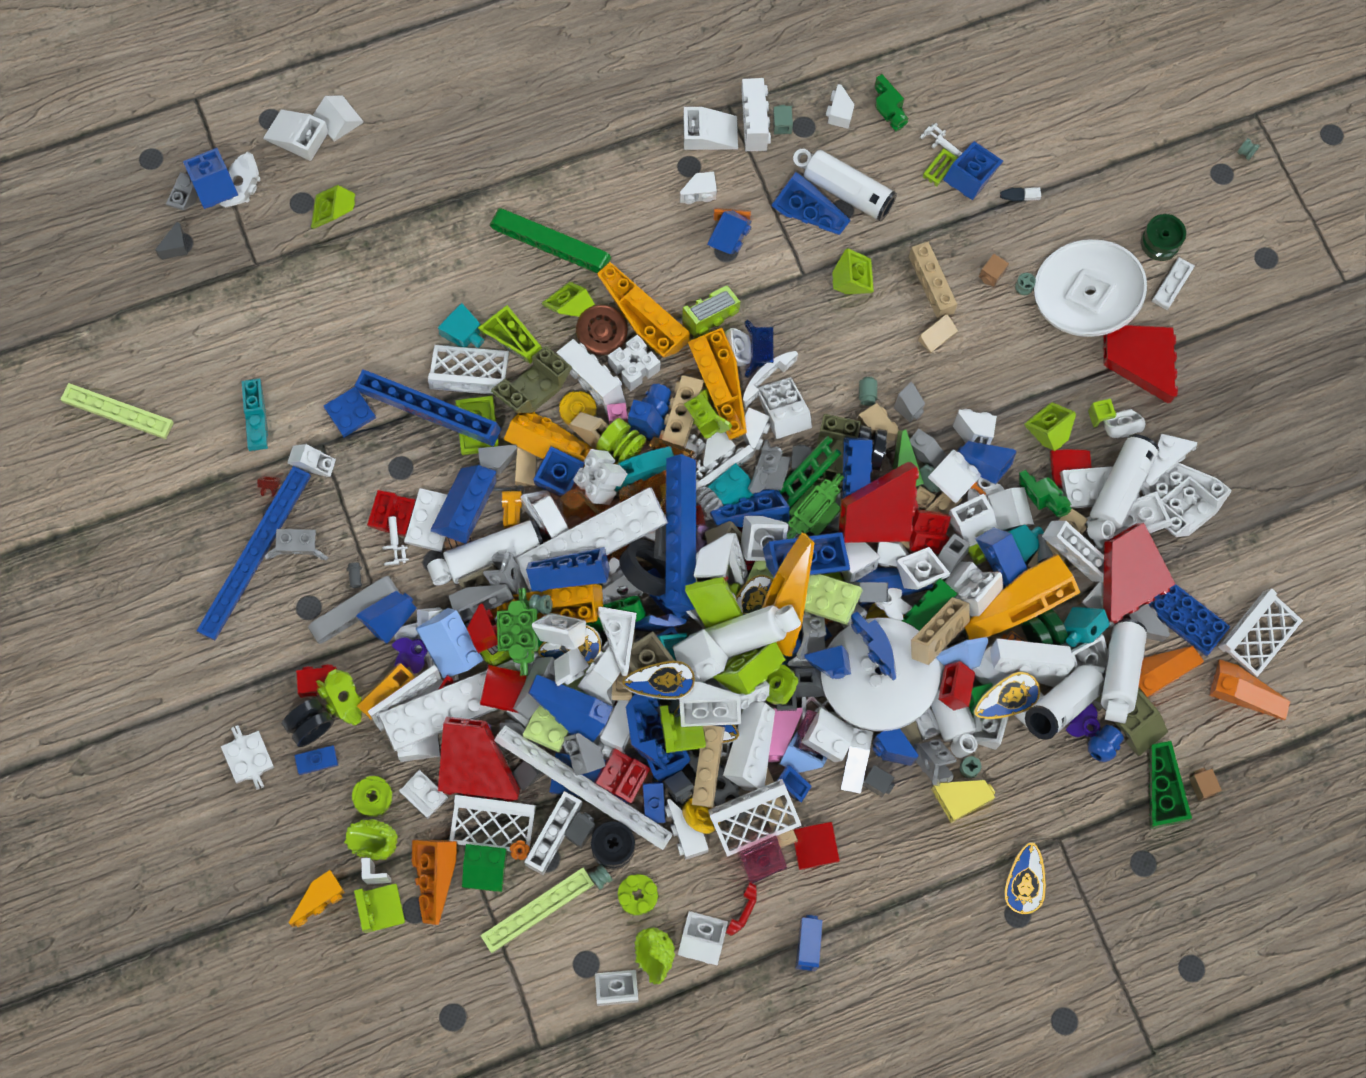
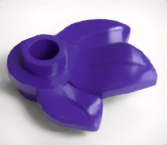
(408, 655)
(1079, 724)

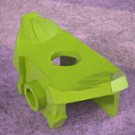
(705, 417)
(334, 684)

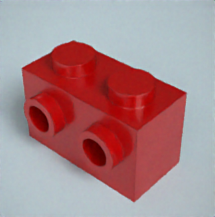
(956, 685)

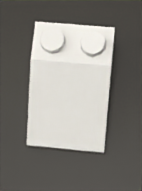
(710, 706)

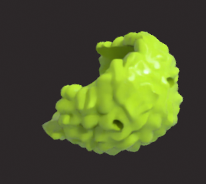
(371, 839)
(654, 953)

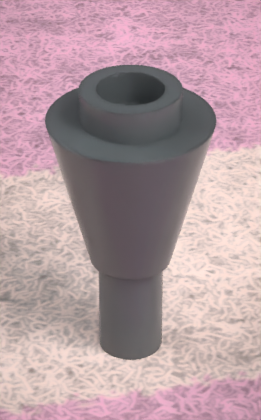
(1044, 551)

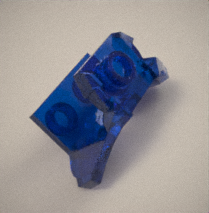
(760, 346)

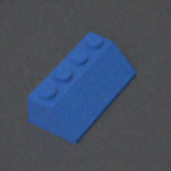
(465, 503)
(827, 557)

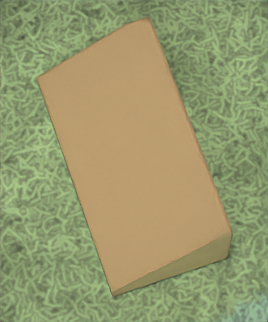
(938, 333)
(525, 468)

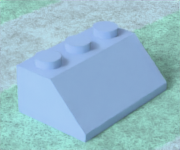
(449, 643)

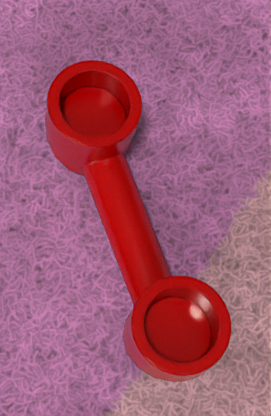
(751, 895)

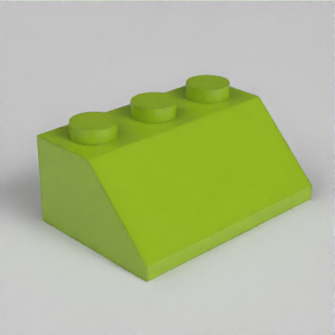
(750, 669)

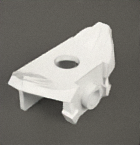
(246, 168)

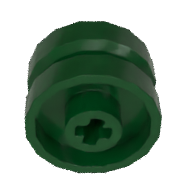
(1163, 237)
(1045, 629)

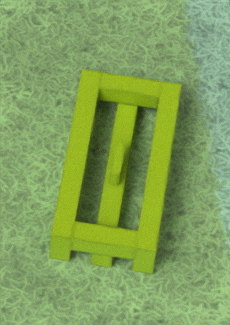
(932, 178)

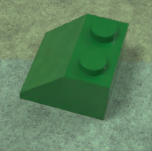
(484, 868)

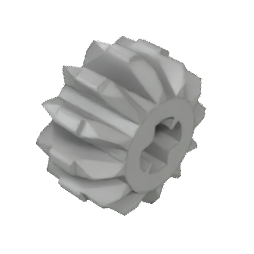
(708, 500)

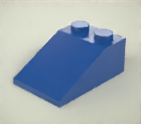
(972, 170)

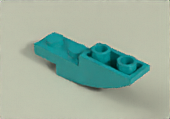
(255, 414)
(645, 465)

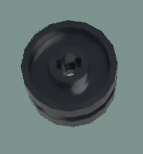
(878, 444)
(307, 722)
(613, 833)

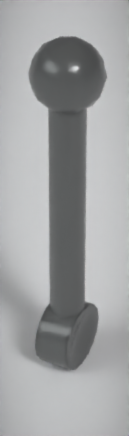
(518, 488)

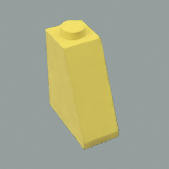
(962, 797)

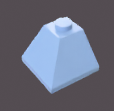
(968, 652)
(801, 759)

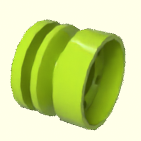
(620, 442)

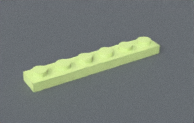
(117, 411)
(537, 910)

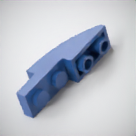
(877, 642)

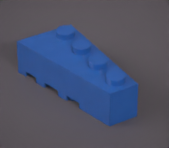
(856, 464)
(1002, 554)
(569, 570)

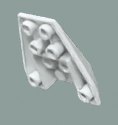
(1188, 498)

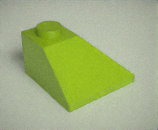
(332, 205)
(853, 274)
(569, 300)
(1052, 425)

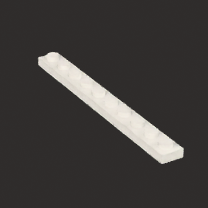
(583, 787)

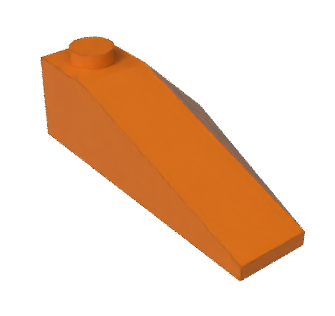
(1165, 668)
(1243, 689)
(434, 867)

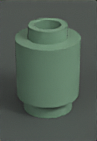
(868, 391)
(925, 472)

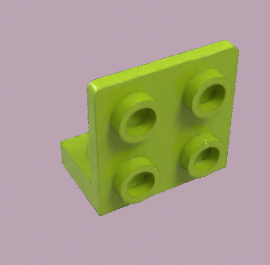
(678, 737)
(379, 908)

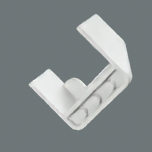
(722, 559)

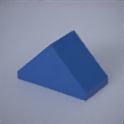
(795, 783)

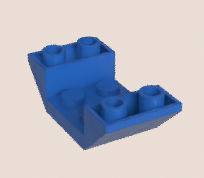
(210, 178)
(636, 712)

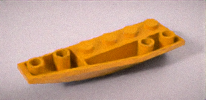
(644, 314)
(721, 378)
(539, 433)
(791, 586)
(1025, 598)
(574, 602)

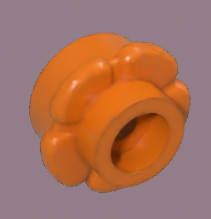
(519, 855)

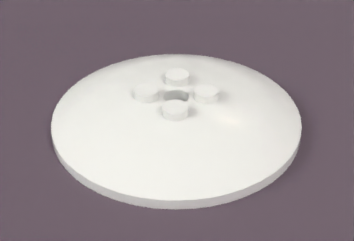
(1097, 266)
(875, 699)

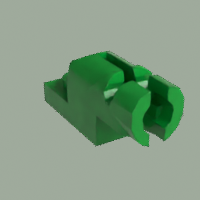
(890, 103)
(1045, 494)

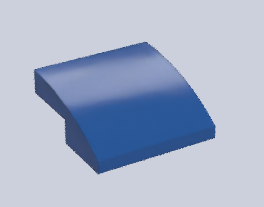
(654, 624)

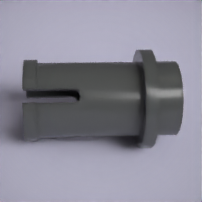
(354, 575)

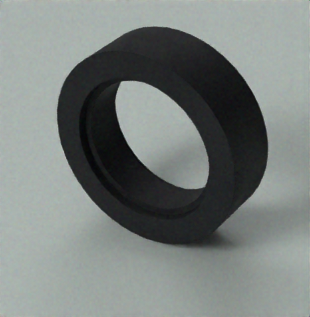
(636, 574)

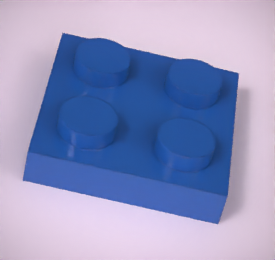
(349, 411)

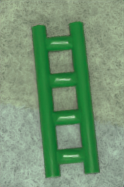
(819, 470)

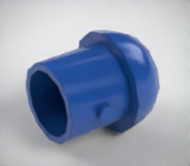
(659, 397)
(1105, 744)

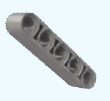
(345, 613)

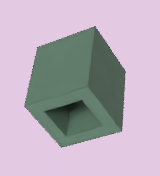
(782, 119)

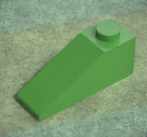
(904, 453)

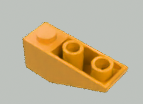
(393, 681)
(319, 894)

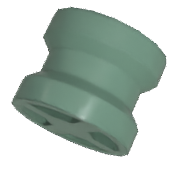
(1248, 149)
(1025, 279)
(542, 604)
(967, 769)
(600, 877)

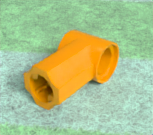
(511, 503)

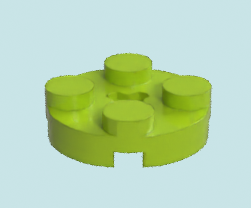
(787, 687)
(362, 802)
(636, 883)

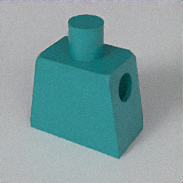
(461, 328)
(1026, 540)
(1085, 625)

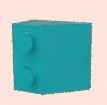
(732, 486)

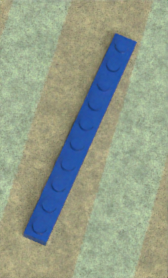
(253, 553)

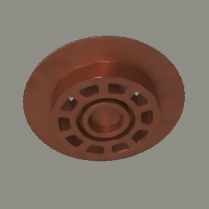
(601, 330)

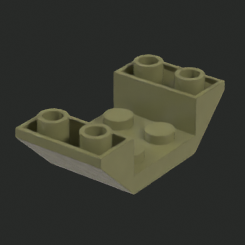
(536, 384)
(837, 429)
(1142, 726)

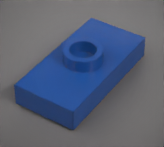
(316, 760)
(654, 801)

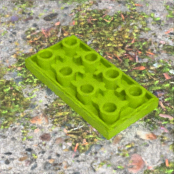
(713, 601)

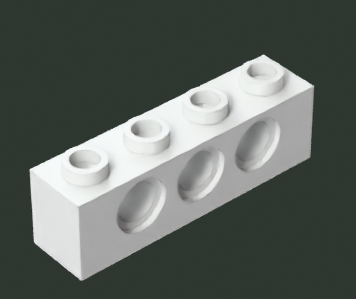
(1076, 549)
(553, 833)

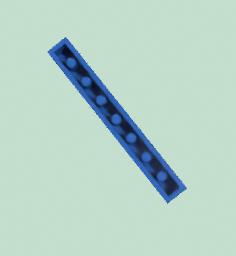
(428, 407)
(680, 530)

